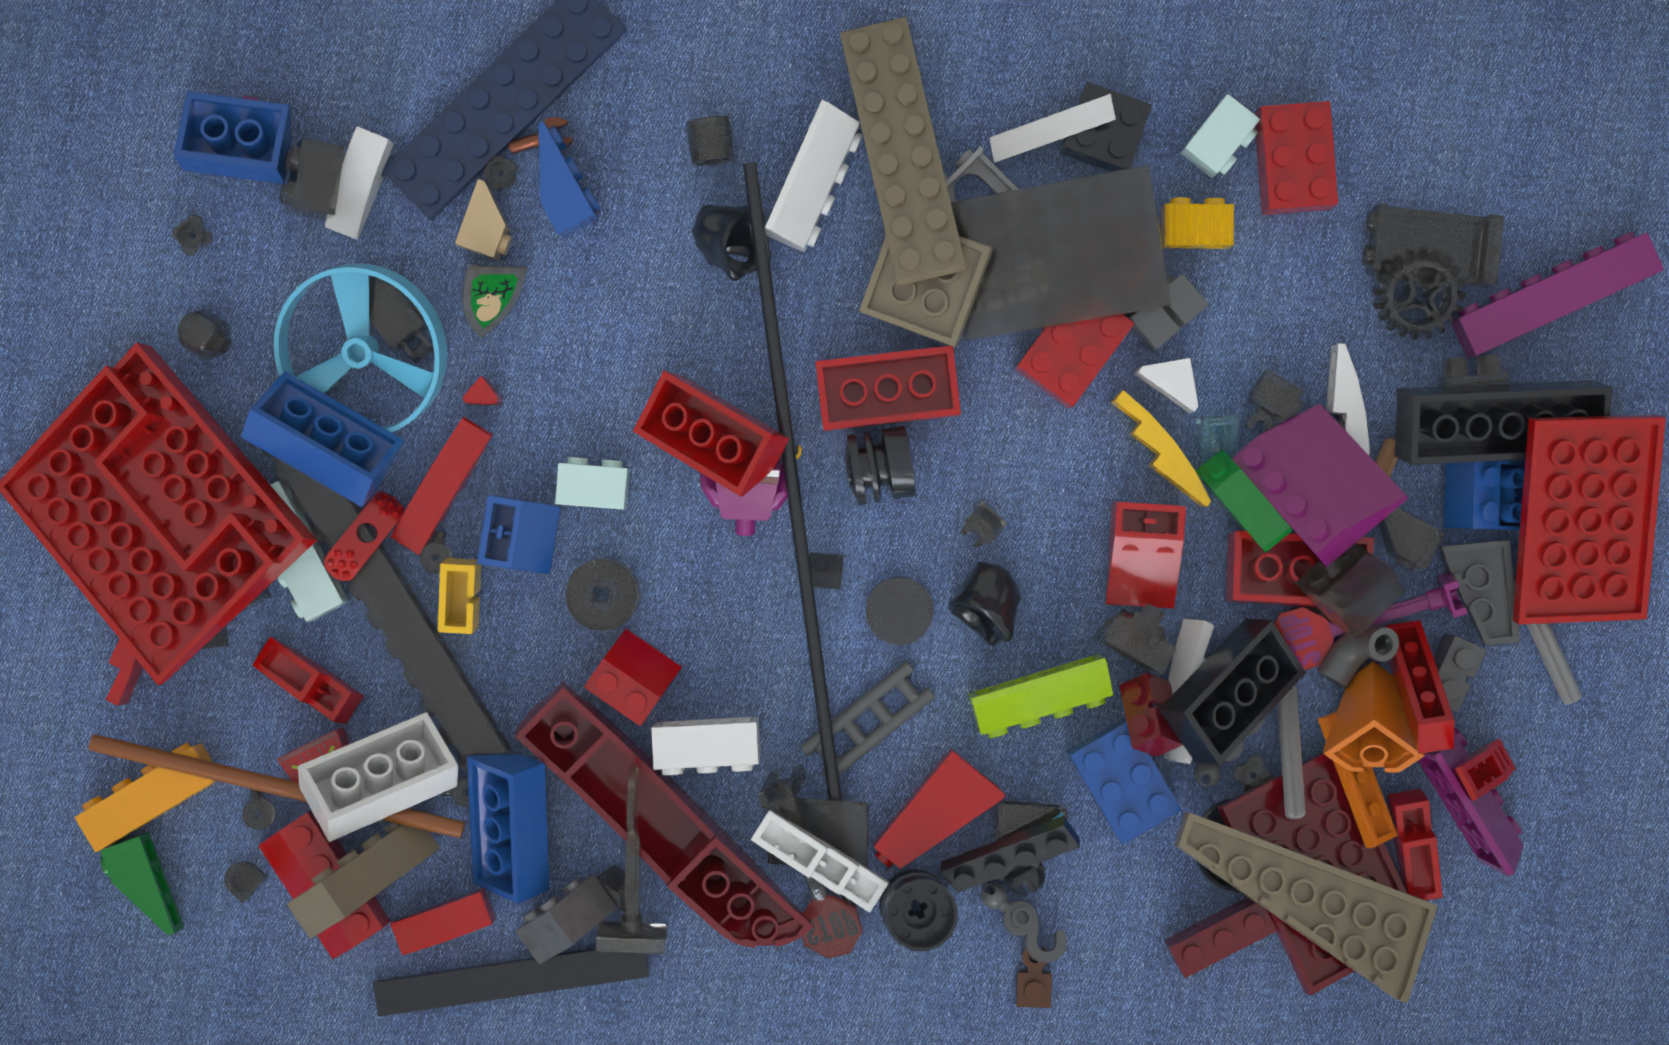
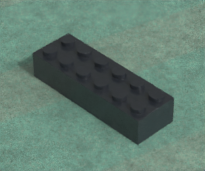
(1486, 420)

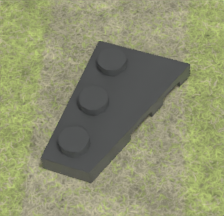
(1485, 587)

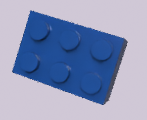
(1123, 782)

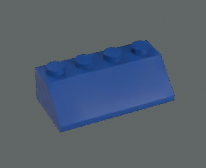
(322, 438)
(508, 825)

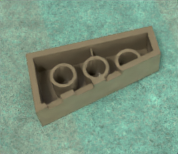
(361, 876)

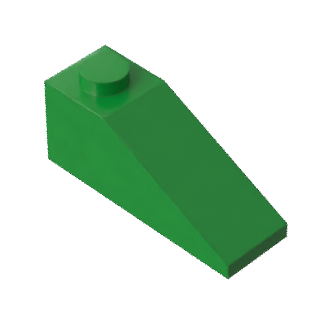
(1243, 500)
(140, 877)

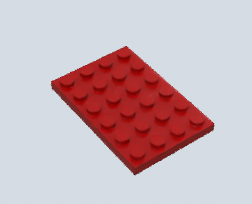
(1588, 518)

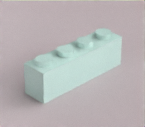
(308, 580)

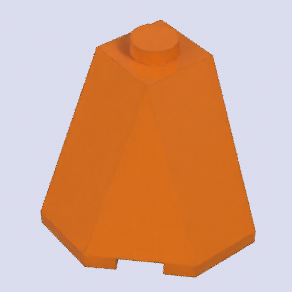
(1371, 725)

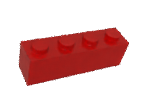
(1421, 690)

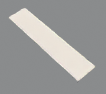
(1052, 128)

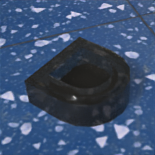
(243, 879)

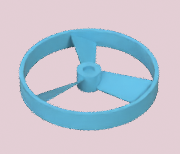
(361, 349)

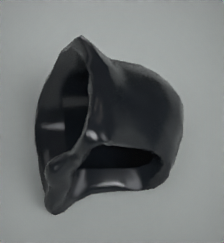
(726, 232)
(988, 599)

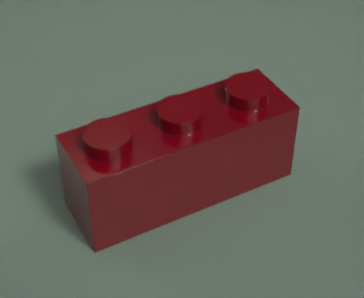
(1219, 936)

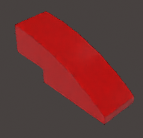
(308, 681)
(1416, 844)
(443, 922)

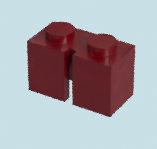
(1145, 724)

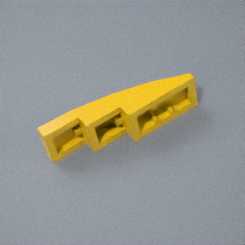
(1169, 458)

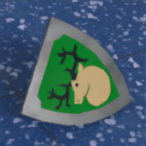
(490, 295)

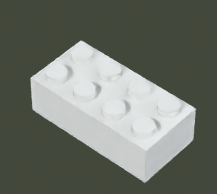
(377, 776)

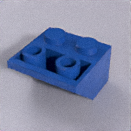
(518, 534)

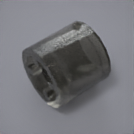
(710, 141)

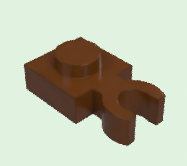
(1033, 984)

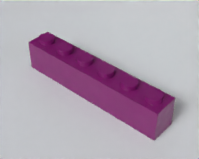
(1556, 295)

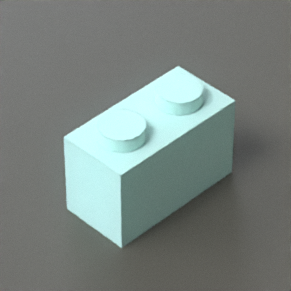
(1221, 136)
(592, 485)

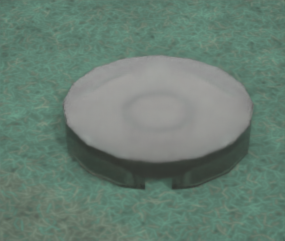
(899, 610)

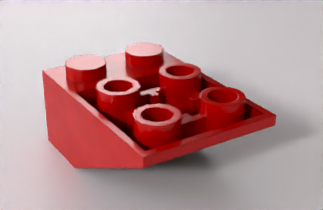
(1144, 554)

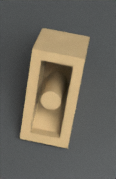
(484, 225)

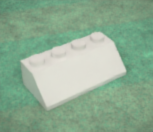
(813, 177)

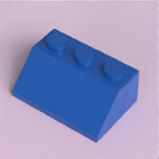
(234, 137)

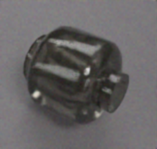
(204, 334)

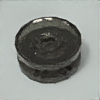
(582, 594)

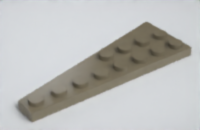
(1348, 916)

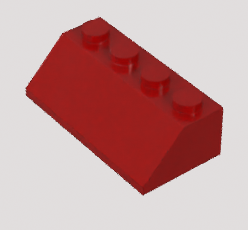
(709, 434)
(302, 853)

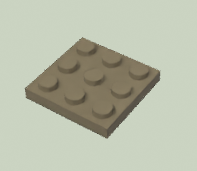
(929, 306)

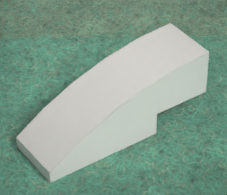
(359, 181)

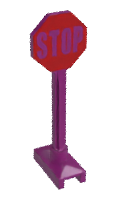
(1312, 635)

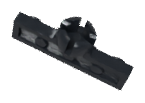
(1013, 858)

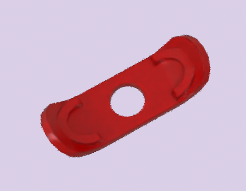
(351, 553)

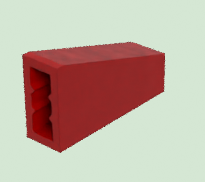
(939, 807)

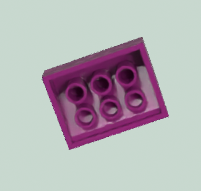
(1320, 481)
(1481, 821)

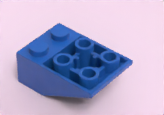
(560, 191)
(1484, 495)

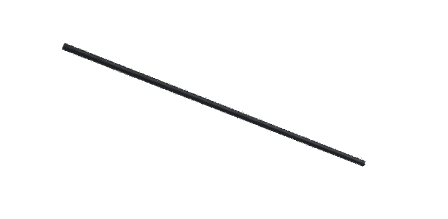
(792, 484)

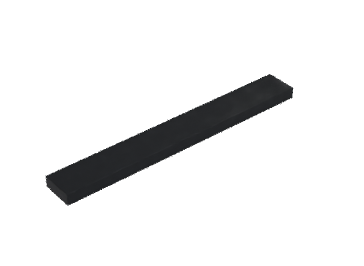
(506, 980)

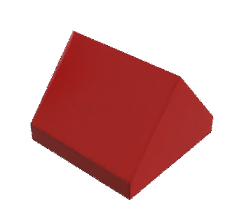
(482, 393)

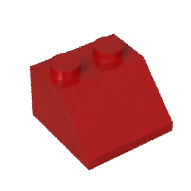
(633, 677)

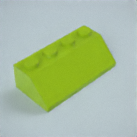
(1041, 694)

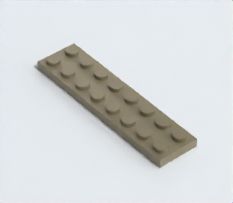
(902, 152)

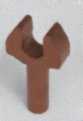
(532, 141)

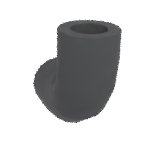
(1349, 653)

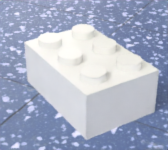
(706, 744)

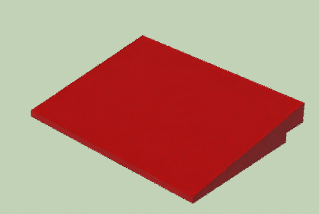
(154, 511)

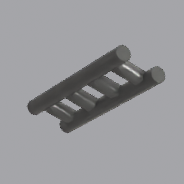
(889, 721)

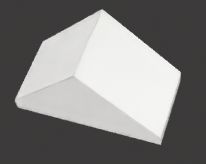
(1172, 380)

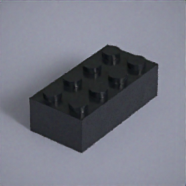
(1232, 691)

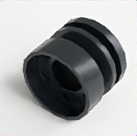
(880, 465)
(930, 925)

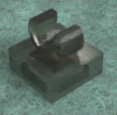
(984, 523)

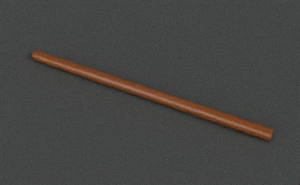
(253, 780)

